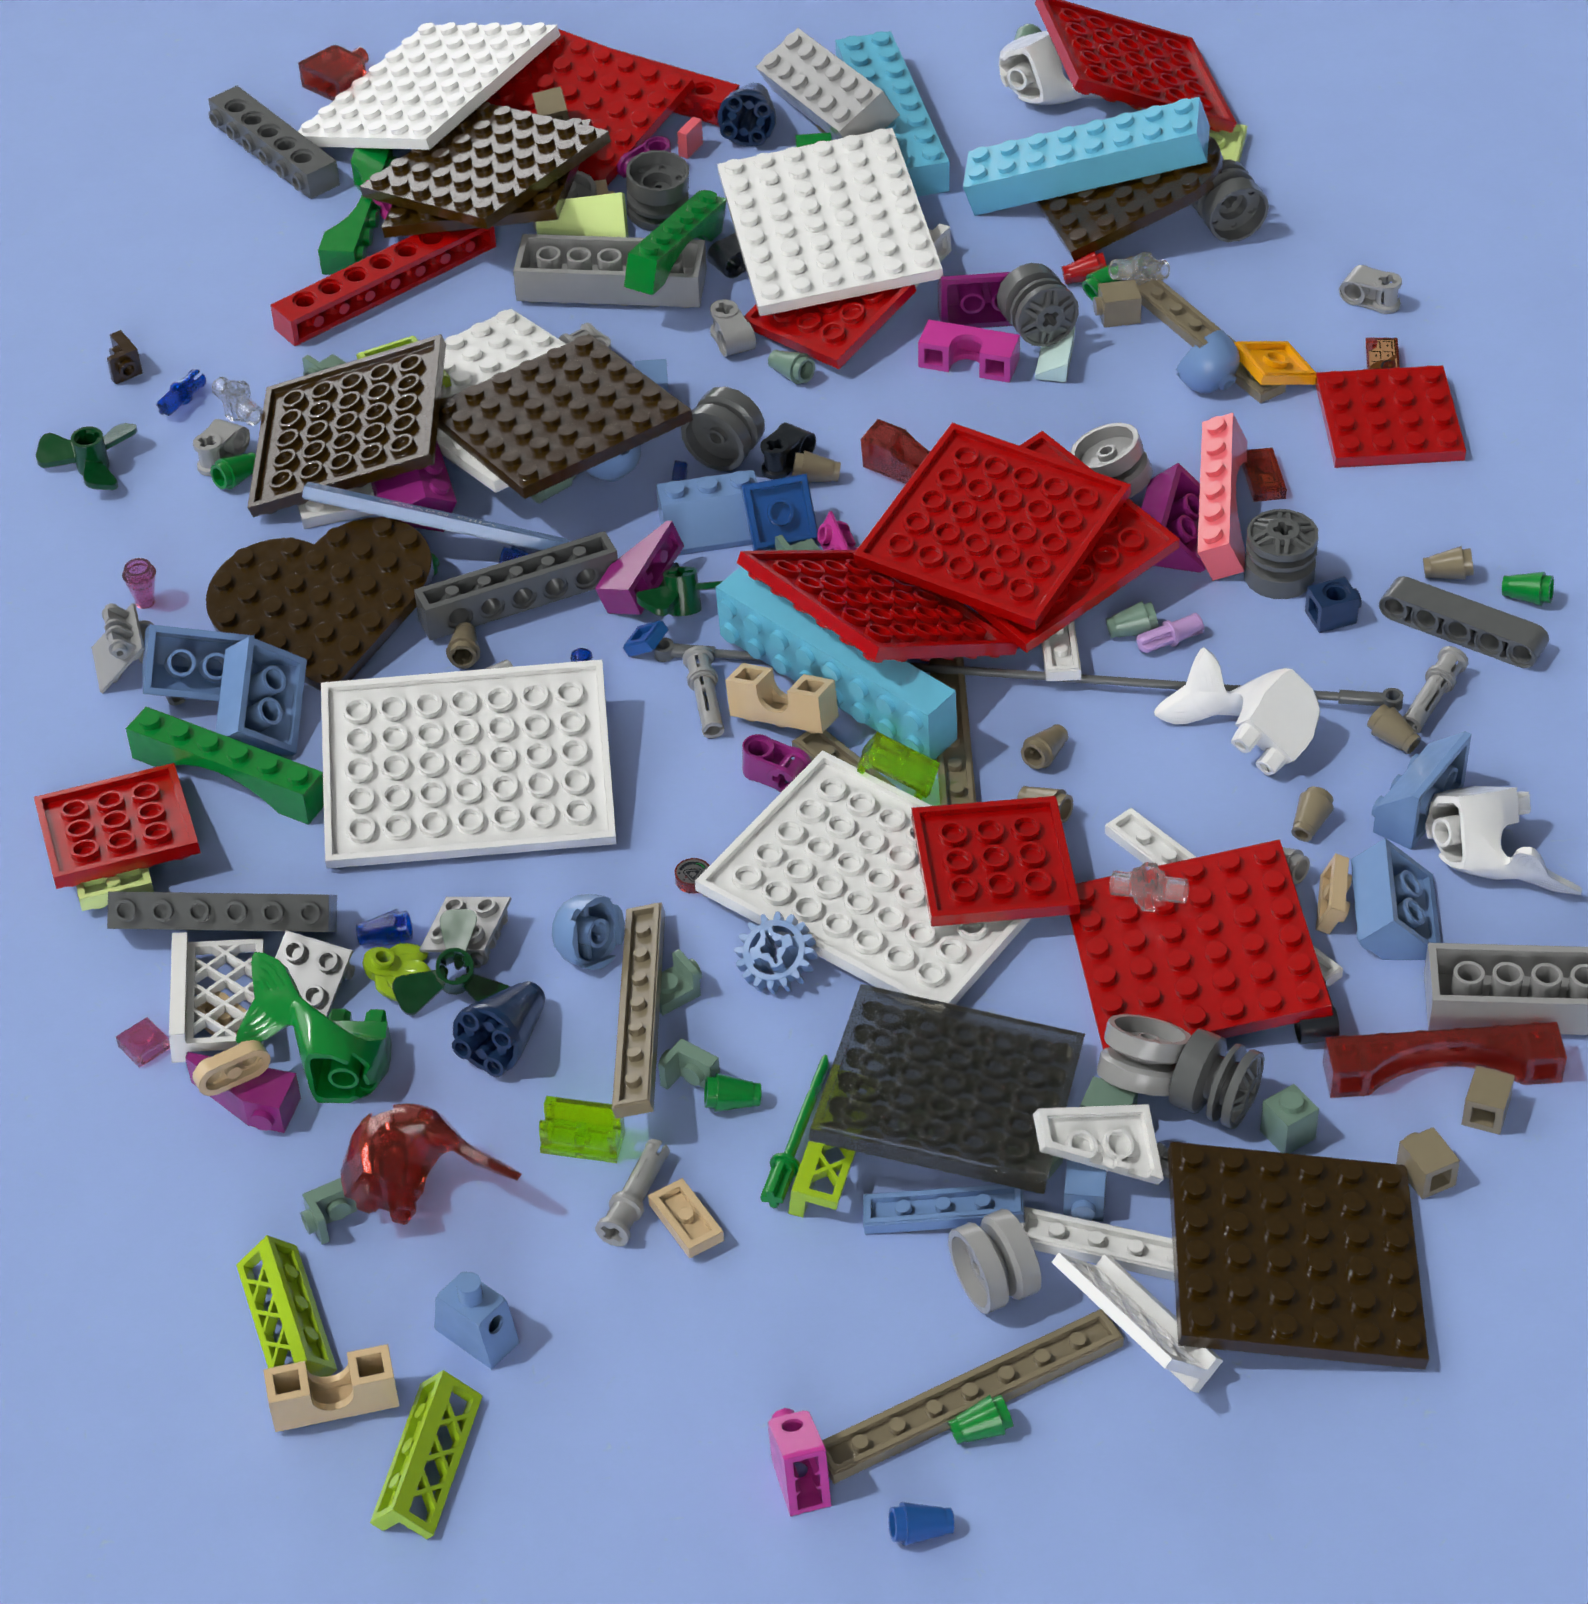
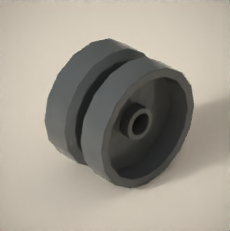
(723, 429)

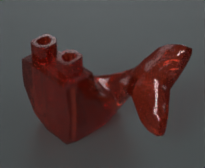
(395, 1154)

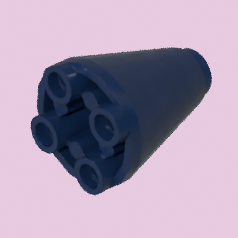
(747, 115)
(498, 1027)

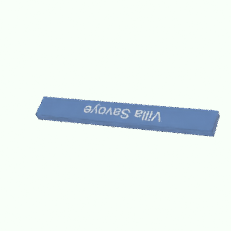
(430, 517)

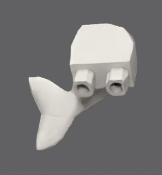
(1036, 72)
(1273, 710)
(1469, 832)

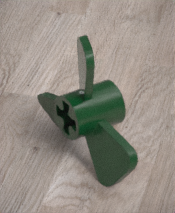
(87, 450)
(676, 594)
(418, 989)

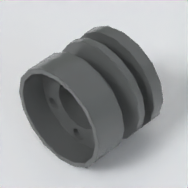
(655, 187)
(1233, 205)
(1037, 304)
(1280, 553)
(1216, 1078)

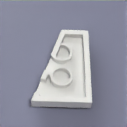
(1103, 1137)

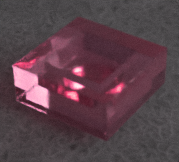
(143, 1042)

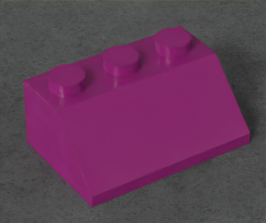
(971, 300)
(422, 487)
(1174, 503)

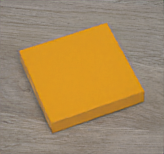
(1275, 363)

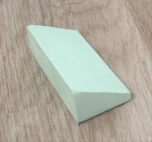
(1055, 359)

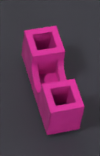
(948, 342)

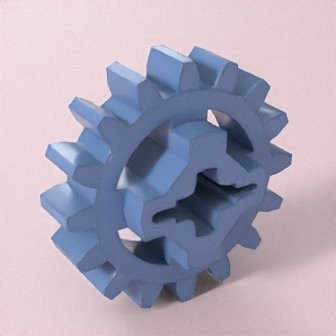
(759, 952)

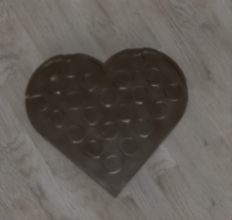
(1111, 212)
(324, 598)

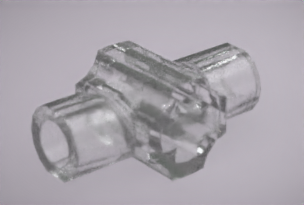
(1140, 267)
(237, 400)
(1149, 887)

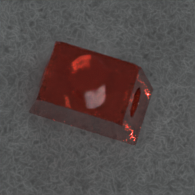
(332, 70)

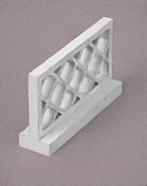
(184, 987)
(1140, 1317)

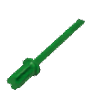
(785, 1165)

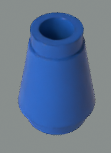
(919, 1522)

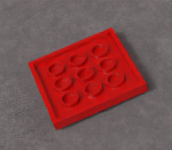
(831, 329)
(1389, 416)
(116, 826)
(994, 861)

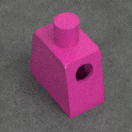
(794, 1440)

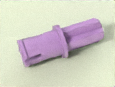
(1170, 633)

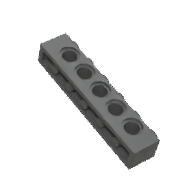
(273, 142)
(514, 585)
(222, 911)

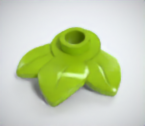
(386, 964)

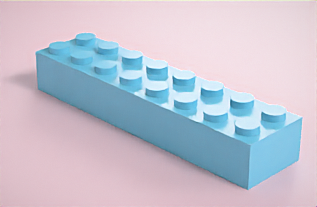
(882, 63)
(1087, 156)
(884, 695)

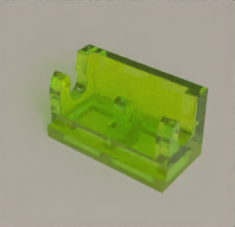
(899, 764)
(581, 1130)

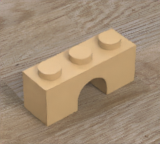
(806, 706)
(306, 1399)

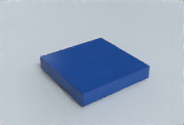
(778, 509)

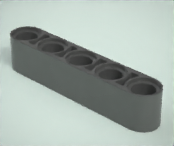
(1464, 622)

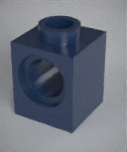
(1332, 604)

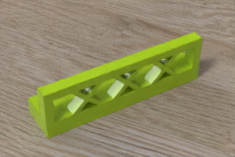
(815, 1167)
(290, 1302)
(413, 1453)

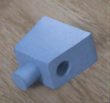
(476, 1319)

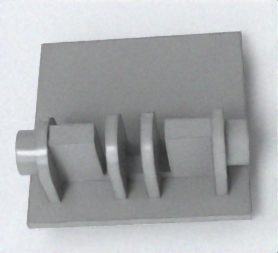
(118, 645)
(491, 917)
(315, 968)

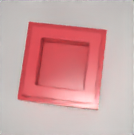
(690, 137)

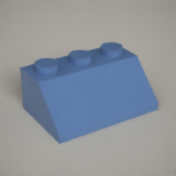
(707, 510)
(185, 661)
(261, 696)
(1405, 808)
(1394, 903)

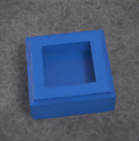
(645, 638)

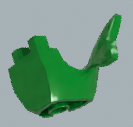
(337, 1054)

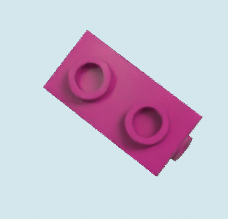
(835, 535)

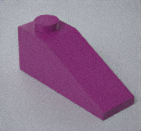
(639, 570)
(260, 1102)

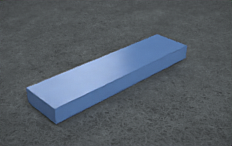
(938, 1207)

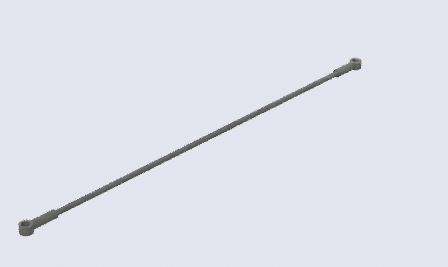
(1391, 697)

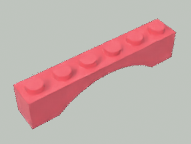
(1219, 526)

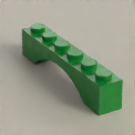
(350, 238)
(656, 254)
(282, 783)

